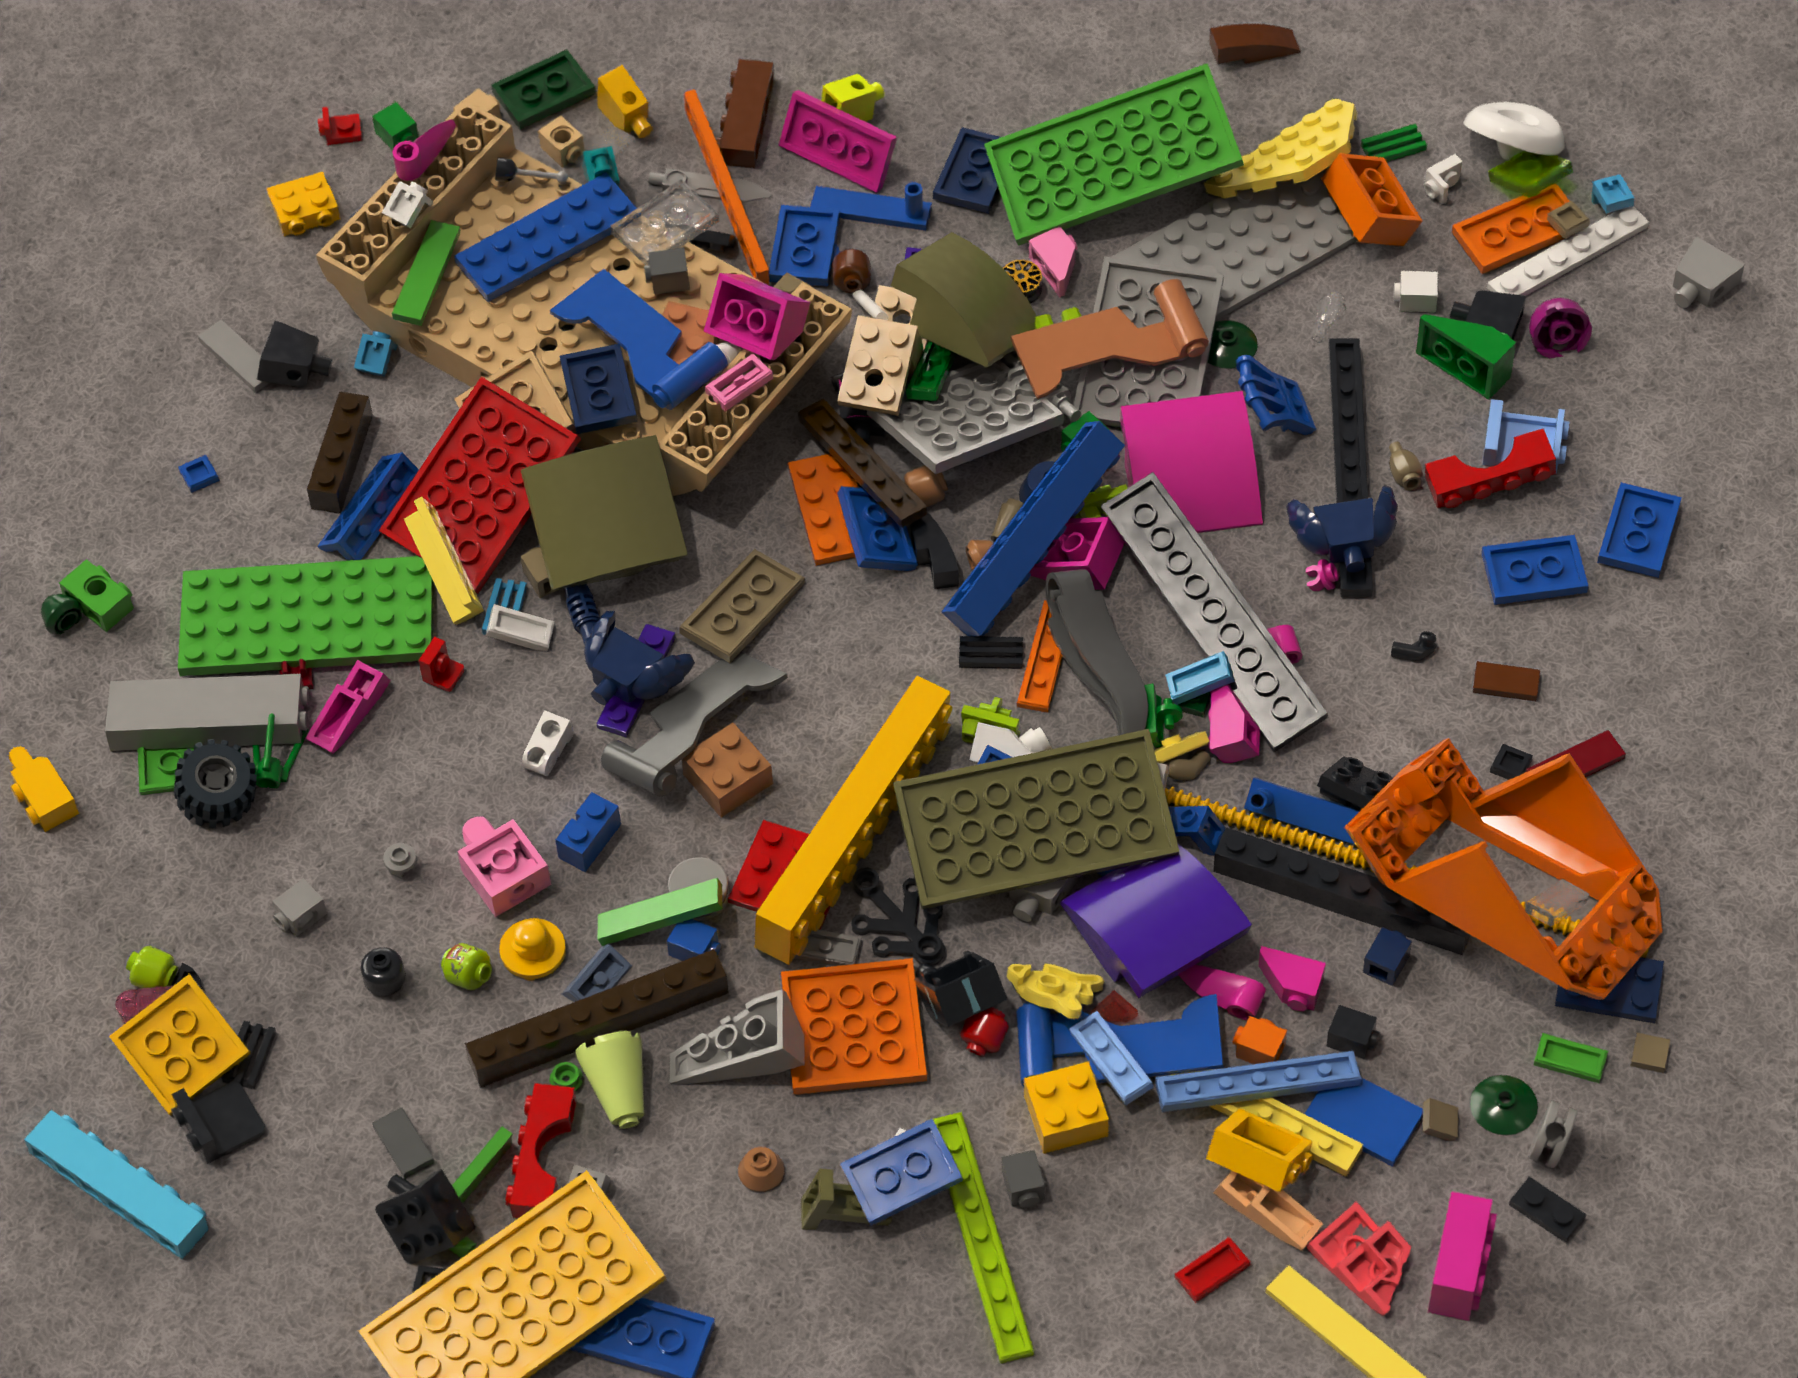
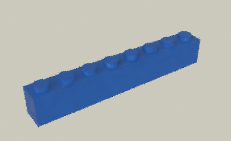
(1033, 529)

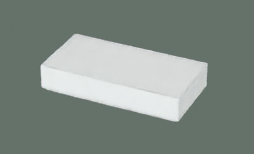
(519, 628)

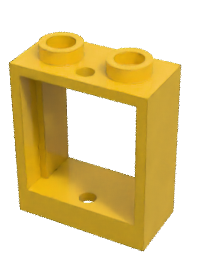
(1260, 1150)

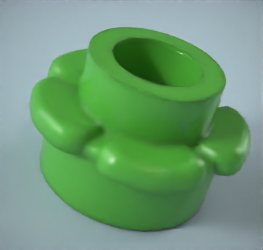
(564, 1070)

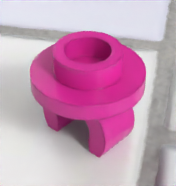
(1325, 573)

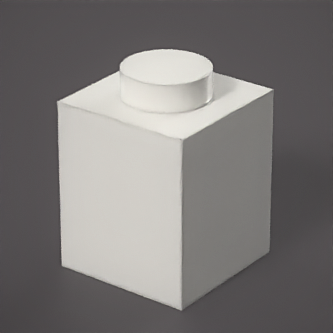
(1416, 291)

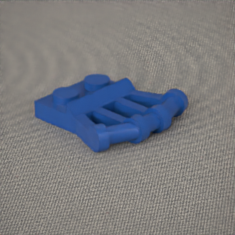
(1274, 393)

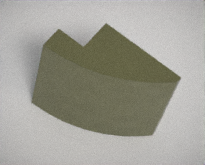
(964, 299)
(604, 513)

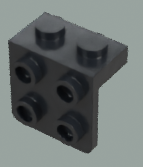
(218, 1120)
(426, 1218)

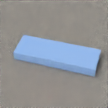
(1111, 1058)

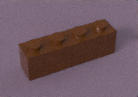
(746, 112)

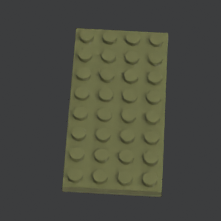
(1035, 819)

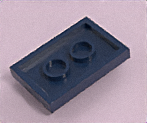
(968, 174)
(598, 388)
(1632, 998)

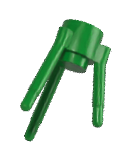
(269, 770)

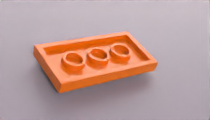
(1510, 229)
(816, 489)

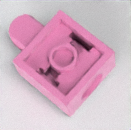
(501, 864)

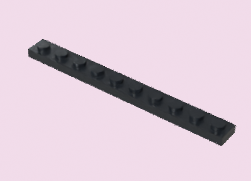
(1349, 445)

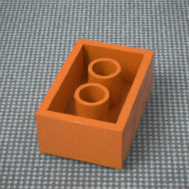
(1371, 199)

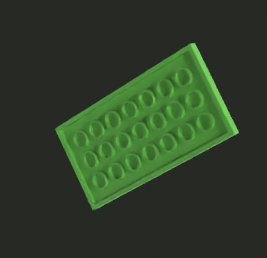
(1113, 154)
(307, 612)

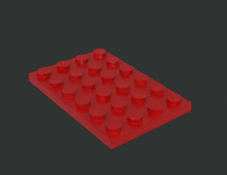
(478, 479)

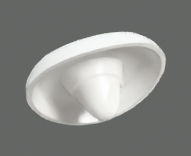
(1517, 128)

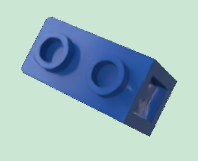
(1199, 824)

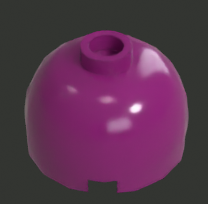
(1559, 322)

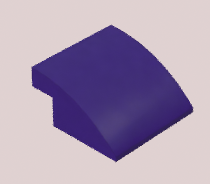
(1155, 919)

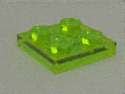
(1530, 172)

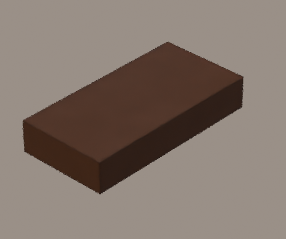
(1506, 681)

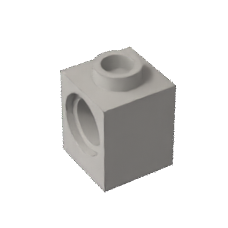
(298, 908)

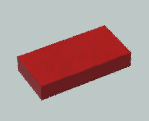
(1212, 1269)

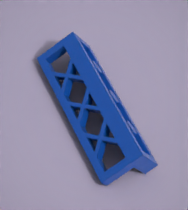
(369, 507)

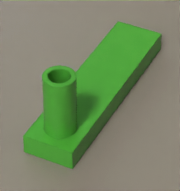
(475, 1174)

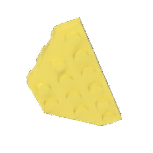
(1293, 154)

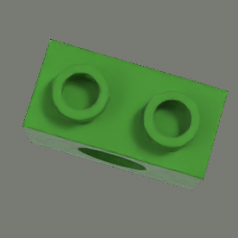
(104, 609)

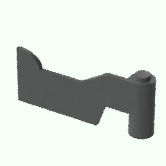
(683, 720)

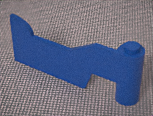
(644, 336)
(1156, 1046)

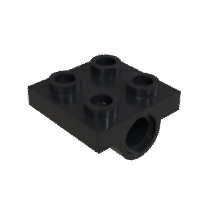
(1352, 782)

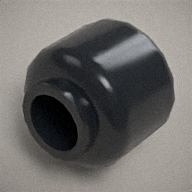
(383, 971)

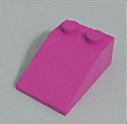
(1084, 545)

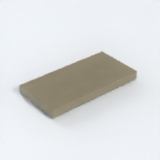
(741, 606)

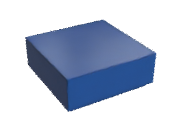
(198, 473)

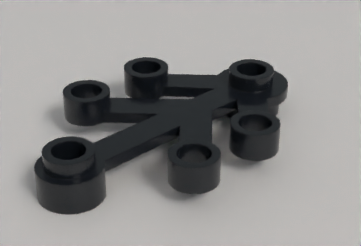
(898, 921)

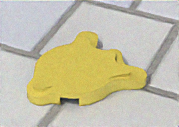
(1055, 987)

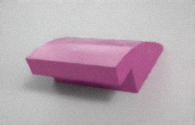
(1199, 455)

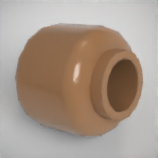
(926, 485)

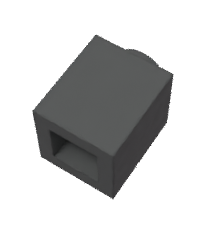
(667, 271)
(1023, 1179)

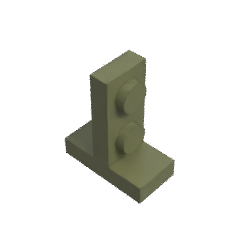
(831, 1202)

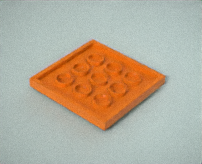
(857, 1026)

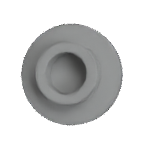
(399, 858)

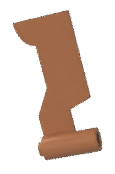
(1110, 335)

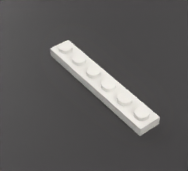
(1570, 253)

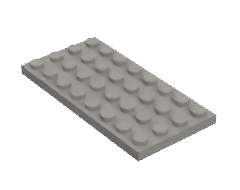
(1251, 239)

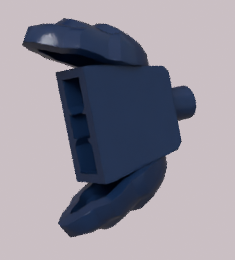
(1345, 529)
(629, 667)

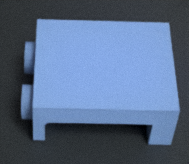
(1505, 426)

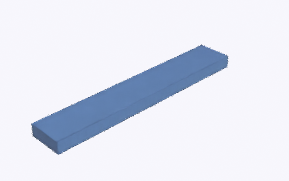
(1257, 1081)

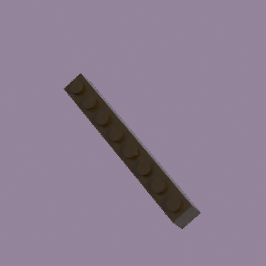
(609, 1011)

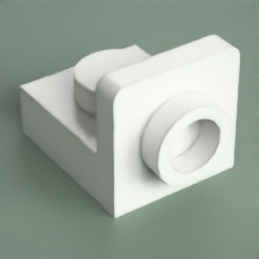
(1442, 177)
(406, 203)

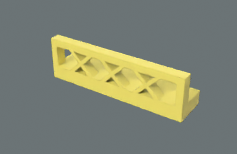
(443, 562)

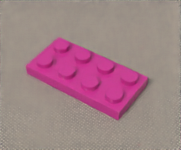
(837, 141)

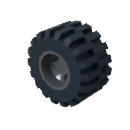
(215, 783)

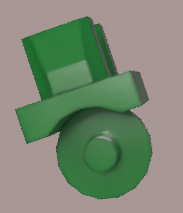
(1160, 714)

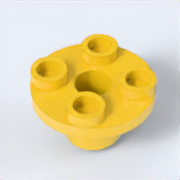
(532, 948)

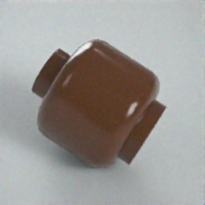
(851, 270)

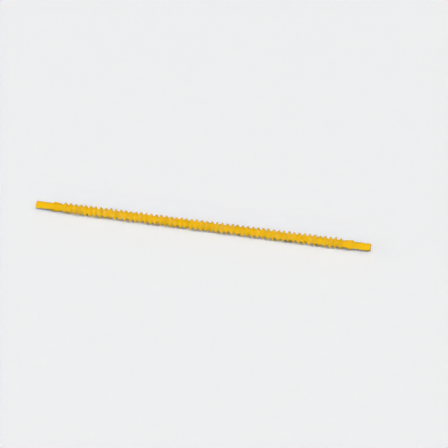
(1312, 842)

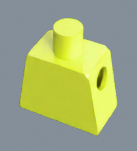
(853, 96)

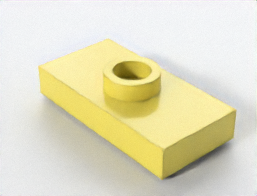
(1175, 746)

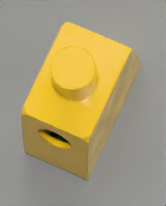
(623, 102)

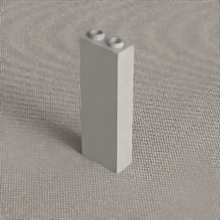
(203, 709)

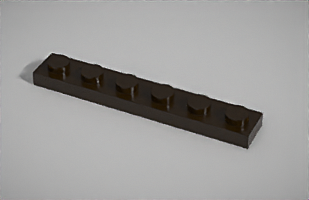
(862, 463)

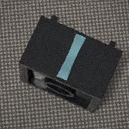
(960, 989)

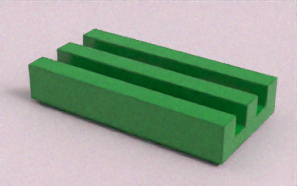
(1392, 140)

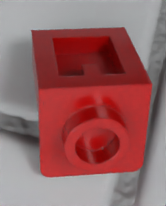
(340, 128)
(438, 667)

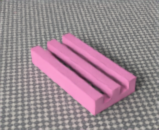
(742, 386)

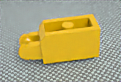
(42, 790)

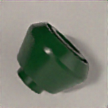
(60, 613)

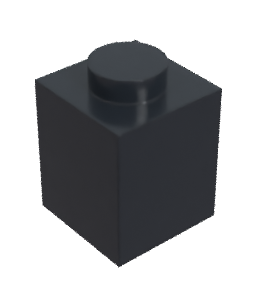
(1353, 1032)

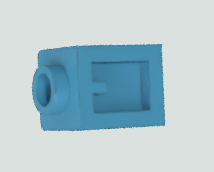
(1612, 193)
(374, 353)

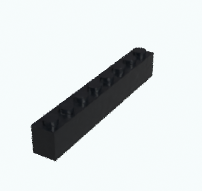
(1331, 888)

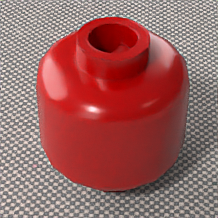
(985, 1031)

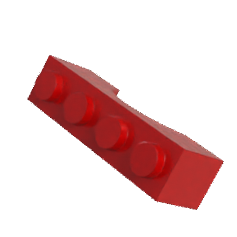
(1457, 482)
(549, 1115)

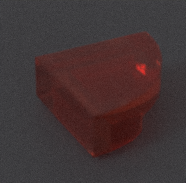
(1115, 1008)

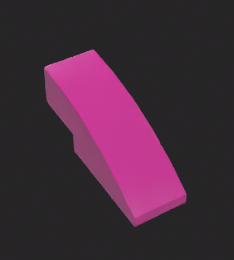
(347, 707)

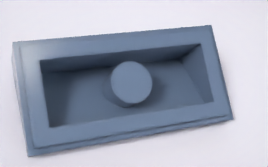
(599, 974)

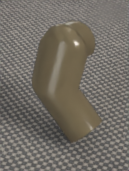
(1188, 769)

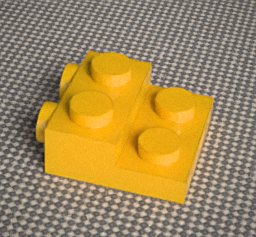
(303, 204)

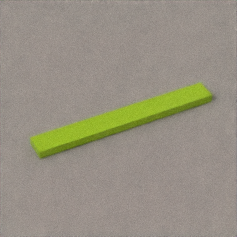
(984, 1246)

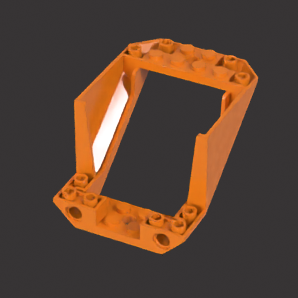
(1539, 817)

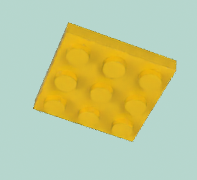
(180, 1043)

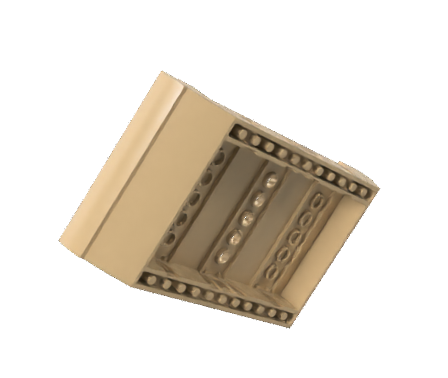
(479, 337)

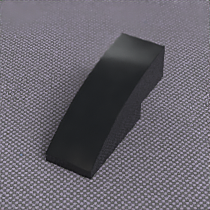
(934, 549)

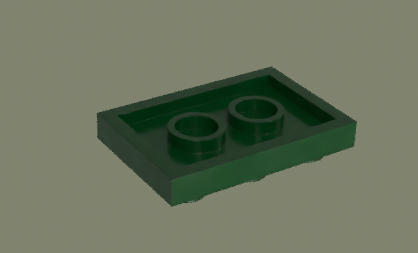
(543, 89)

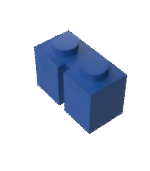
(590, 832)

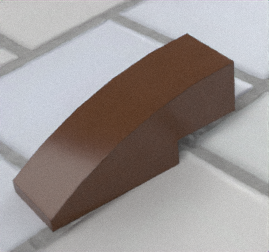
(1251, 42)

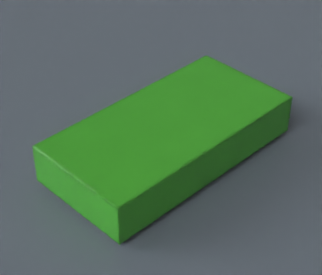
(1570, 1058)

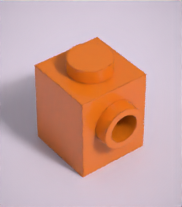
(1259, 1041)

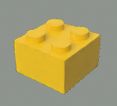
(1066, 1107)

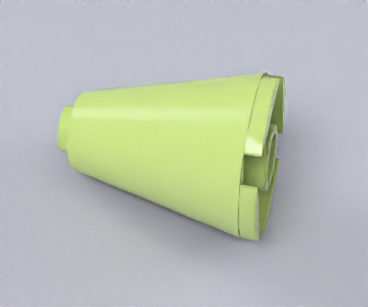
(616, 1075)

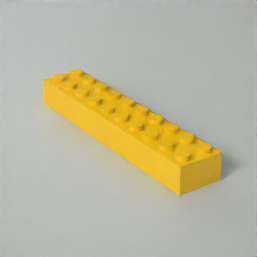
(852, 821)

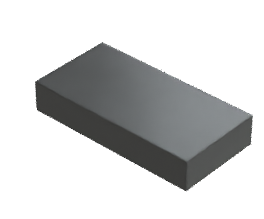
(403, 1142)

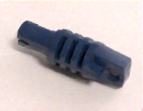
(581, 609)

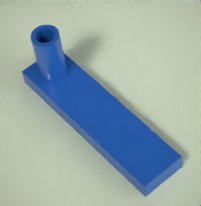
(877, 209)
(1300, 809)

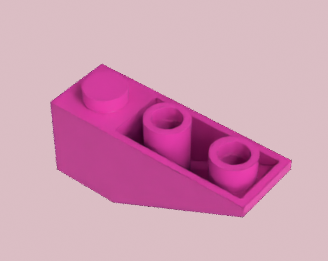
(1232, 729)

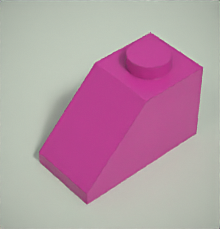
(1293, 977)

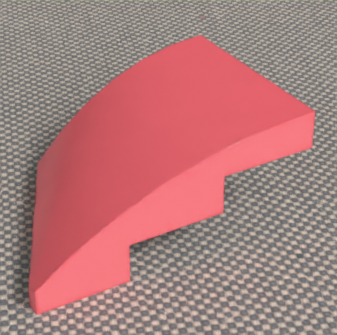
(1373, 1266)

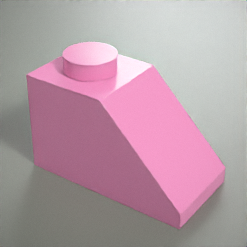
(1055, 257)

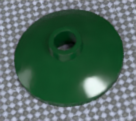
(1225, 352)
(1503, 1117)

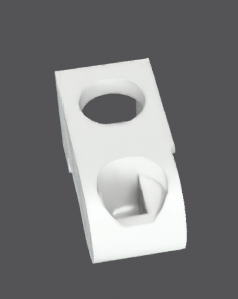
(547, 743)

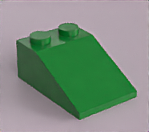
(1467, 352)

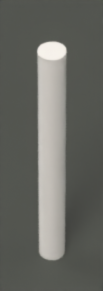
(869, 305)

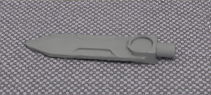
(705, 186)

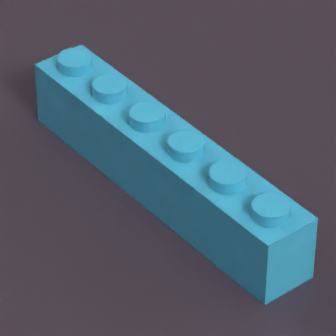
(117, 1184)

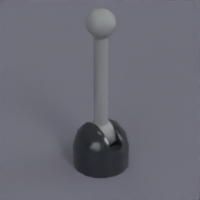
(507, 170)

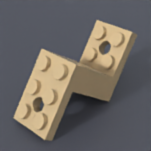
(882, 350)

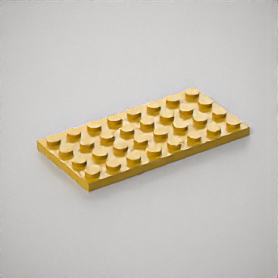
(520, 1293)

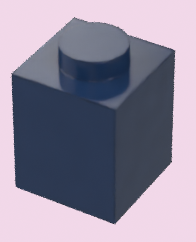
(1387, 956)

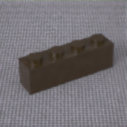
(339, 452)

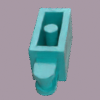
(598, 162)

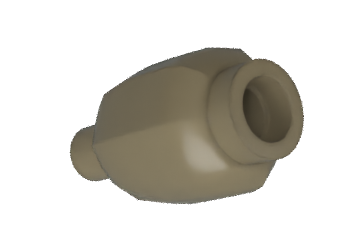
(1404, 467)

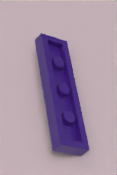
(617, 714)

